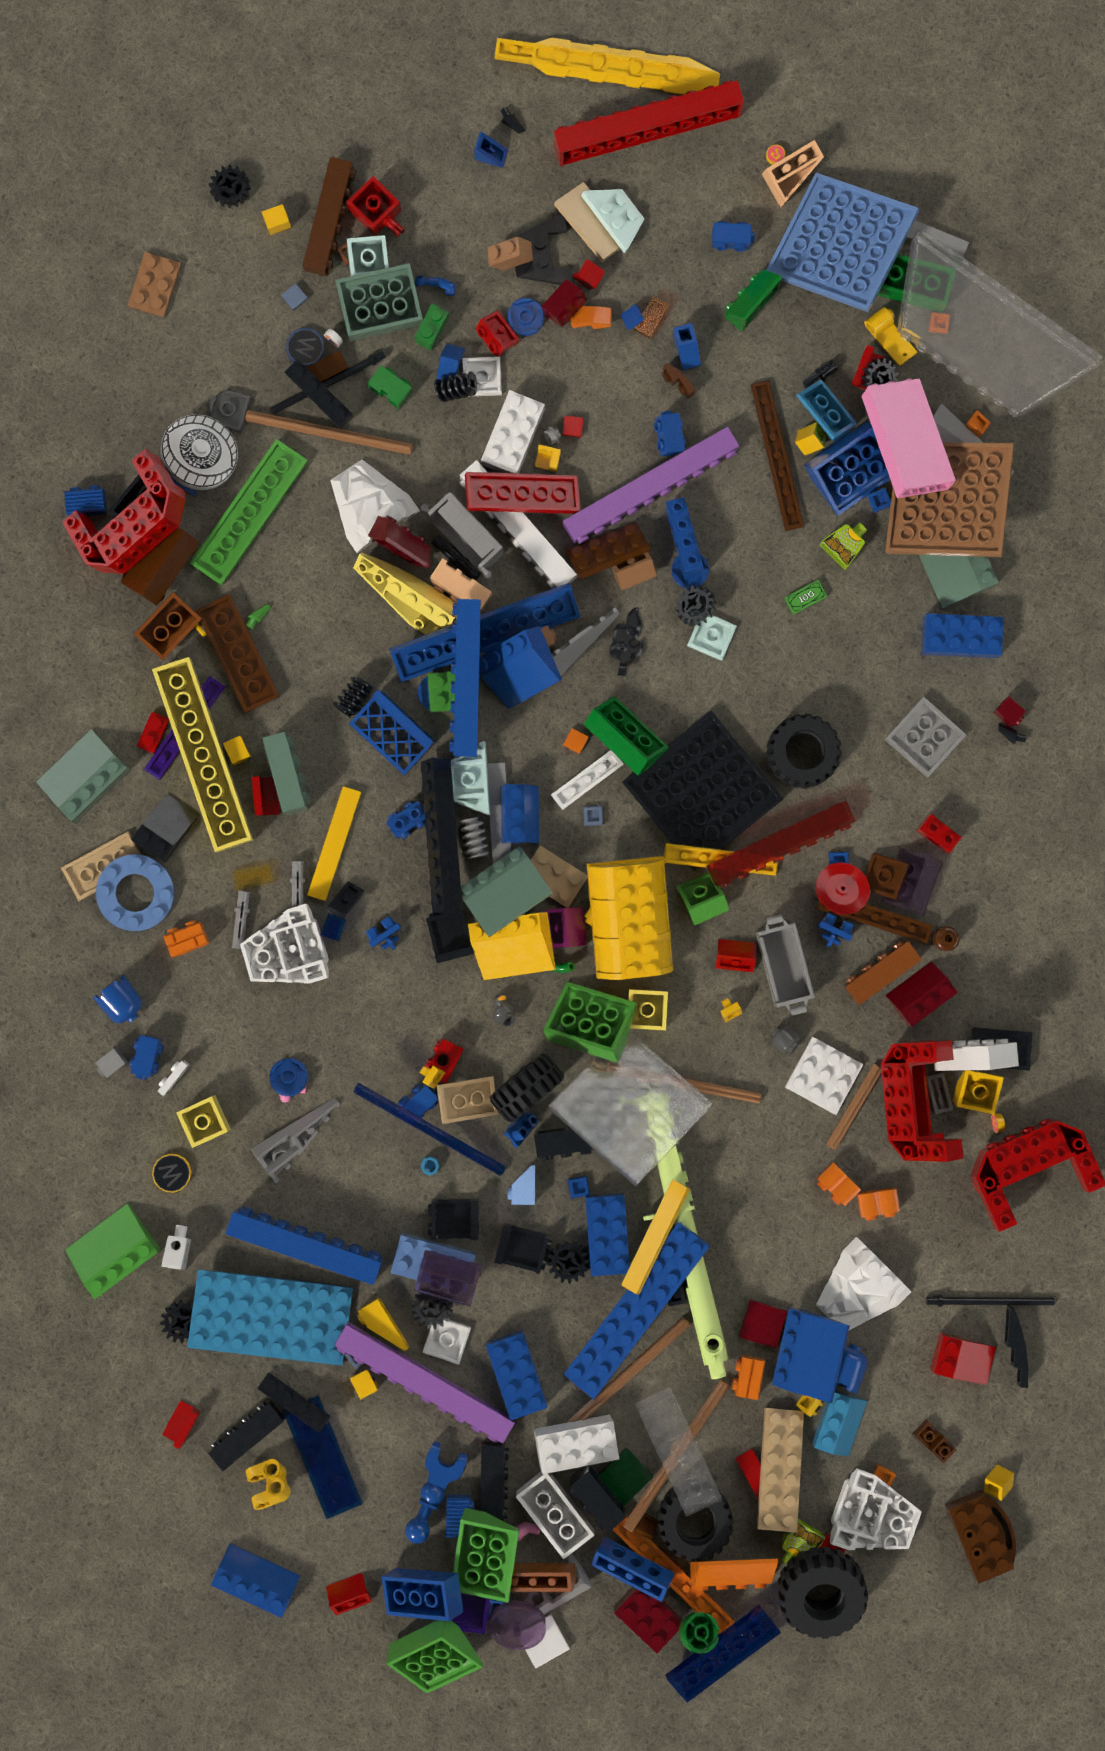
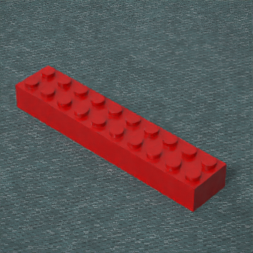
(648, 122)

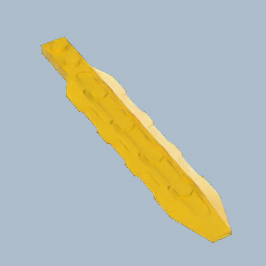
(610, 65)

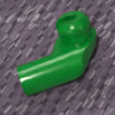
(564, 967)

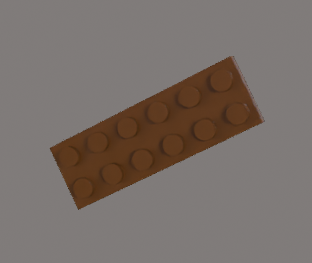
(237, 653)

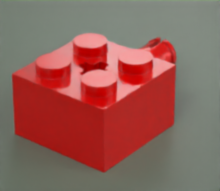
(378, 217)

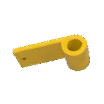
(885, 332)

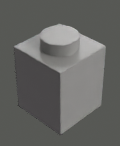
(111, 1063)

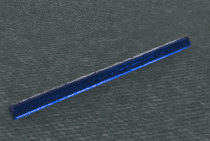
(429, 1129)

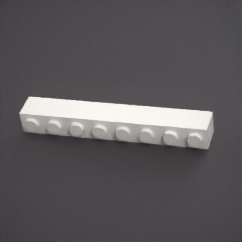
(530, 540)

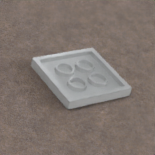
(925, 737)

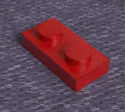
(153, 732)

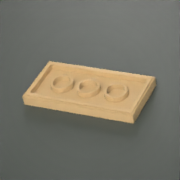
(586, 223)
(85, 871)

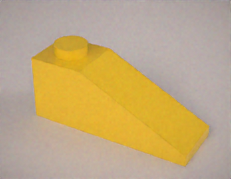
(380, 1321)

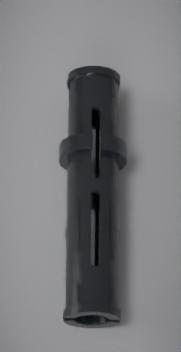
(439, 543)

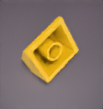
(978, 1091)

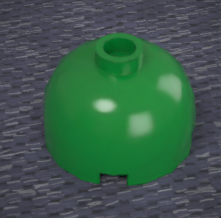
(699, 1632)

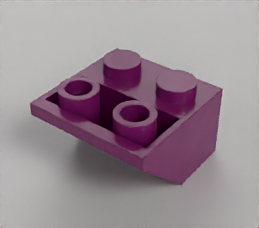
(567, 927)

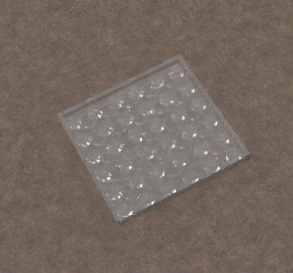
(631, 1108)

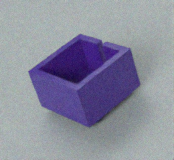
(474, 1614)

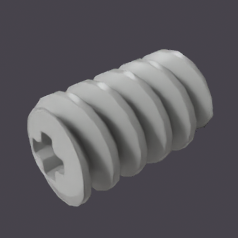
(473, 837)

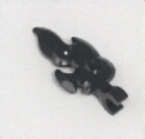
(622, 637)

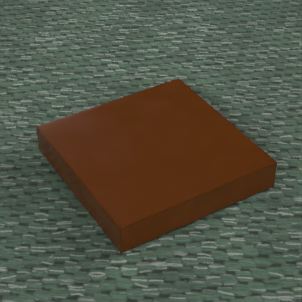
(886, 875)

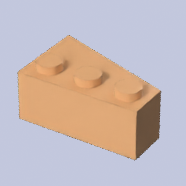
(791, 171)
(458, 585)

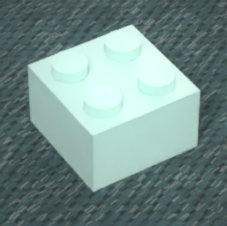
(367, 254)

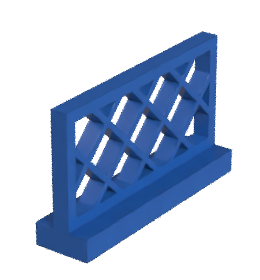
(403, 720)

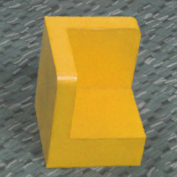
(276, 219)
(810, 438)
(547, 458)
(237, 750)
(364, 1384)
(999, 1482)

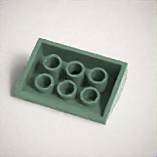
(379, 302)
(958, 576)
(83, 776)
(504, 891)

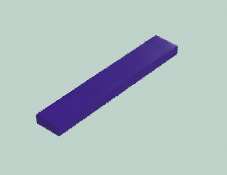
(169, 748)

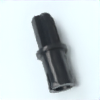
(820, 374)

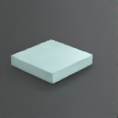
(712, 637)

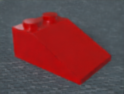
(962, 1359)

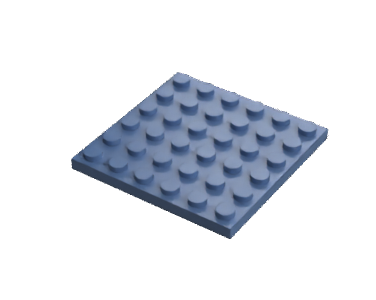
(842, 241)

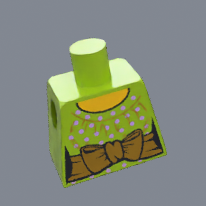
(844, 544)
(803, 1539)

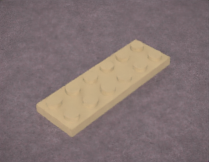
(780, 1470)

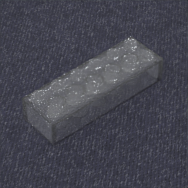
(678, 1451)

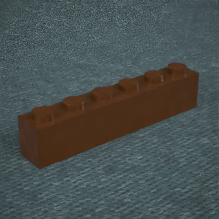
(328, 216)

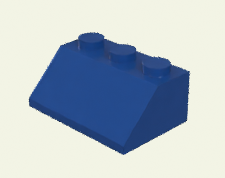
(519, 814)

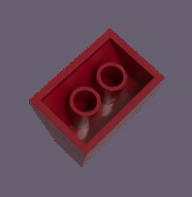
(401, 541)
(921, 994)

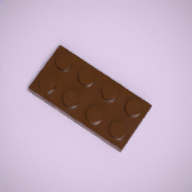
(608, 550)

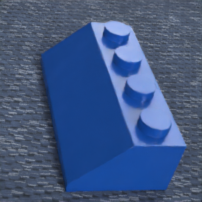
(255, 1580)

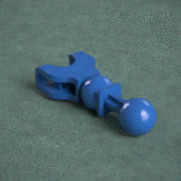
(433, 1491)

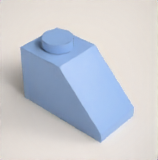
(523, 1188)

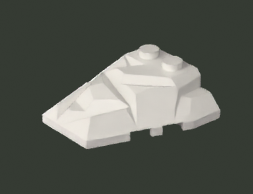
(365, 495)
(287, 949)
(860, 1287)
(872, 1515)

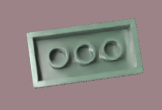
(285, 772)

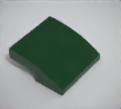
(625, 1476)

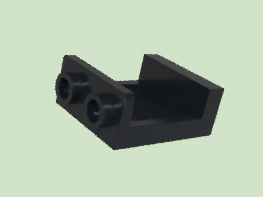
(449, 936)
(454, 1218)
(523, 1248)

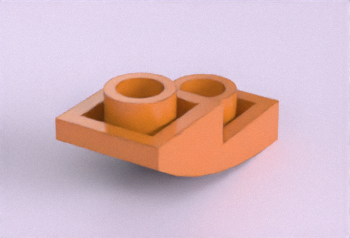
(592, 316)

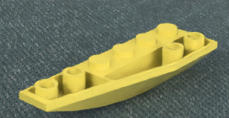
(408, 595)

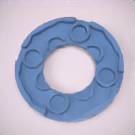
(140, 865)

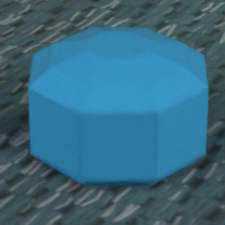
(430, 1165)

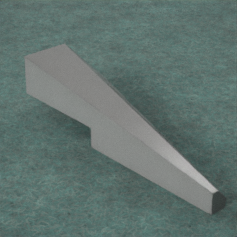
(952, 429)
(575, 648)
(284, 1145)
(550, 1600)

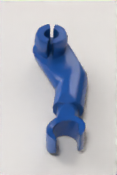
(436, 281)

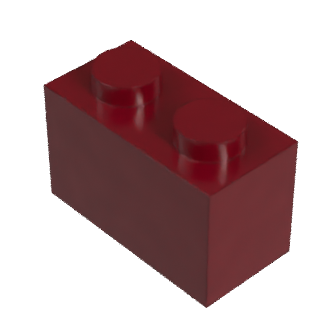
(564, 303)

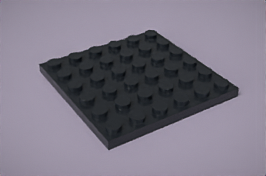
(703, 788)

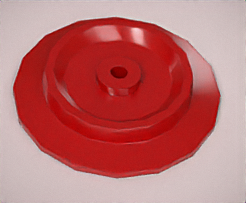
(842, 888)

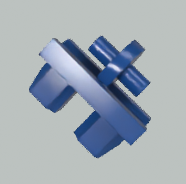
(827, 925)
(376, 938)
(521, 1128)

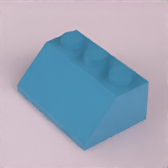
(827, 410)
(839, 1424)

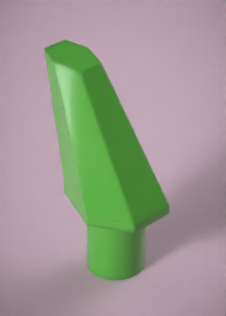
(257, 616)

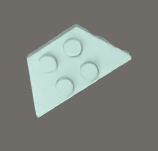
(616, 214)
(471, 780)

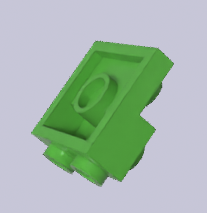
(440, 691)

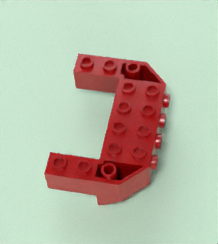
(137, 527)
(908, 1101)
(1025, 1155)

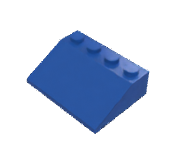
(849, 469)
(519, 667)
(810, 1354)

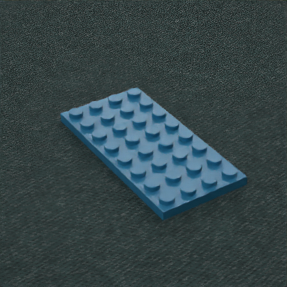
(268, 1316)

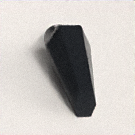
(511, 121)
(1011, 734)

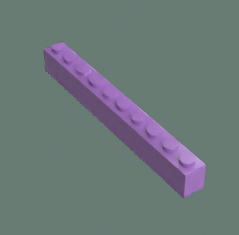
(650, 485)
(424, 1382)

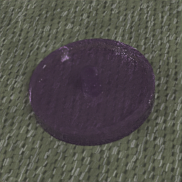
(517, 1625)

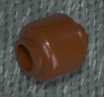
(940, 935)

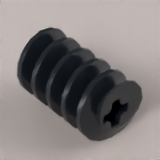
(456, 387)
(352, 696)

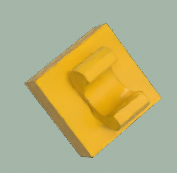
(730, 1010)
(432, 1076)
(809, 1405)

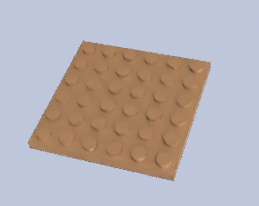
(958, 520)

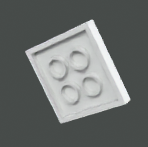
(824, 1075)

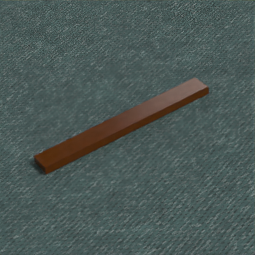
(777, 455)

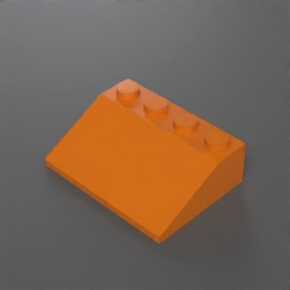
(732, 1573)

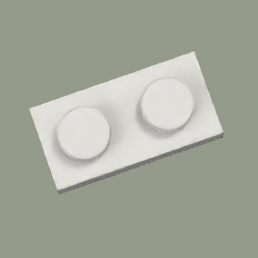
(177, 1071)

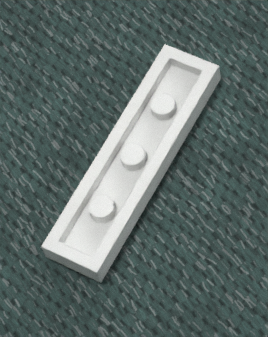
(587, 779)

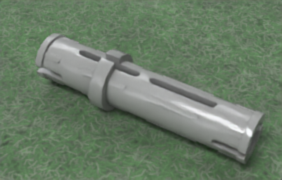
(297, 866)
(242, 896)

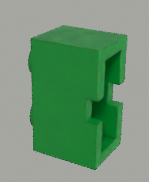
(431, 327)
(386, 383)

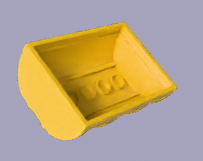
(630, 918)

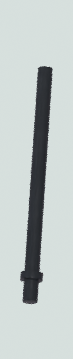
(372, 360)
(940, 1301)

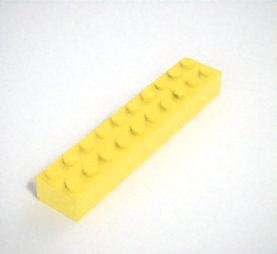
(202, 754)

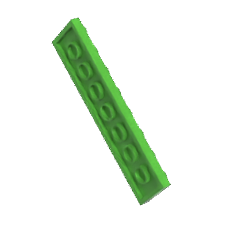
(249, 512)

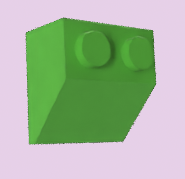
(702, 898)

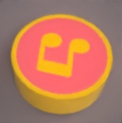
(775, 153)
(998, 1123)

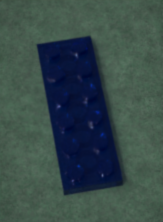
(325, 1464)
(733, 1647)

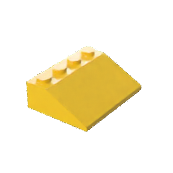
(516, 949)

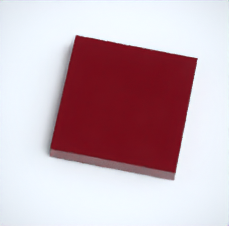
(762, 1323)

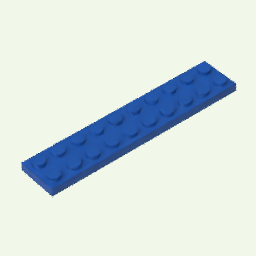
(496, 627)
(636, 1312)

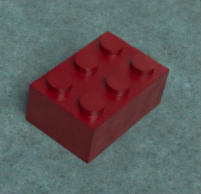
(648, 1618)

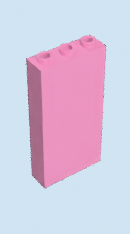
(908, 438)

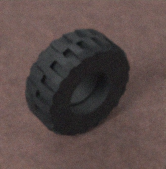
(827, 1616)

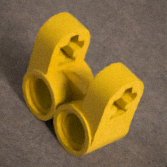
(263, 1471)

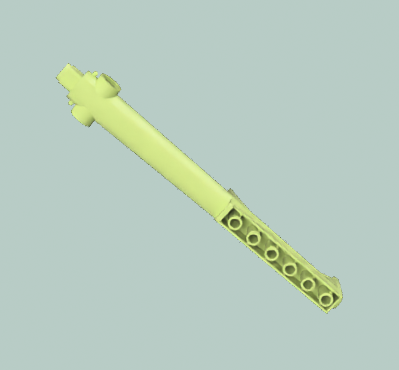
(699, 1287)

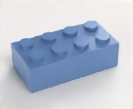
(411, 1252)

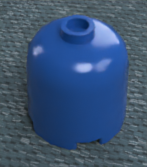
(120, 1001)
(852, 1368)

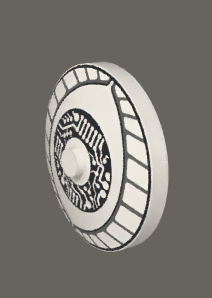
(198, 452)

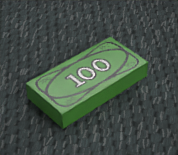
(805, 597)

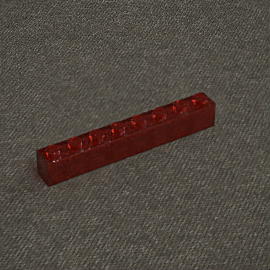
(781, 843)

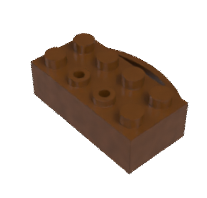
(160, 567)
(982, 1535)

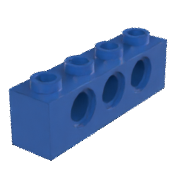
(684, 538)
(633, 1569)

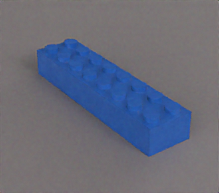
(466, 677)
(305, 1245)

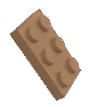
(154, 284)

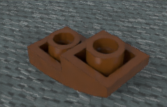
(328, 366)
(675, 376)
(934, 1441)

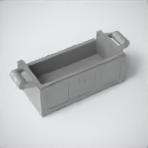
(465, 533)
(785, 965)

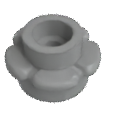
(552, 435)

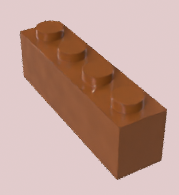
(883, 972)
(543, 1577)

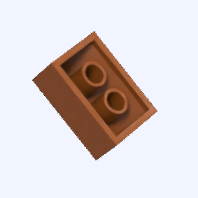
(167, 626)

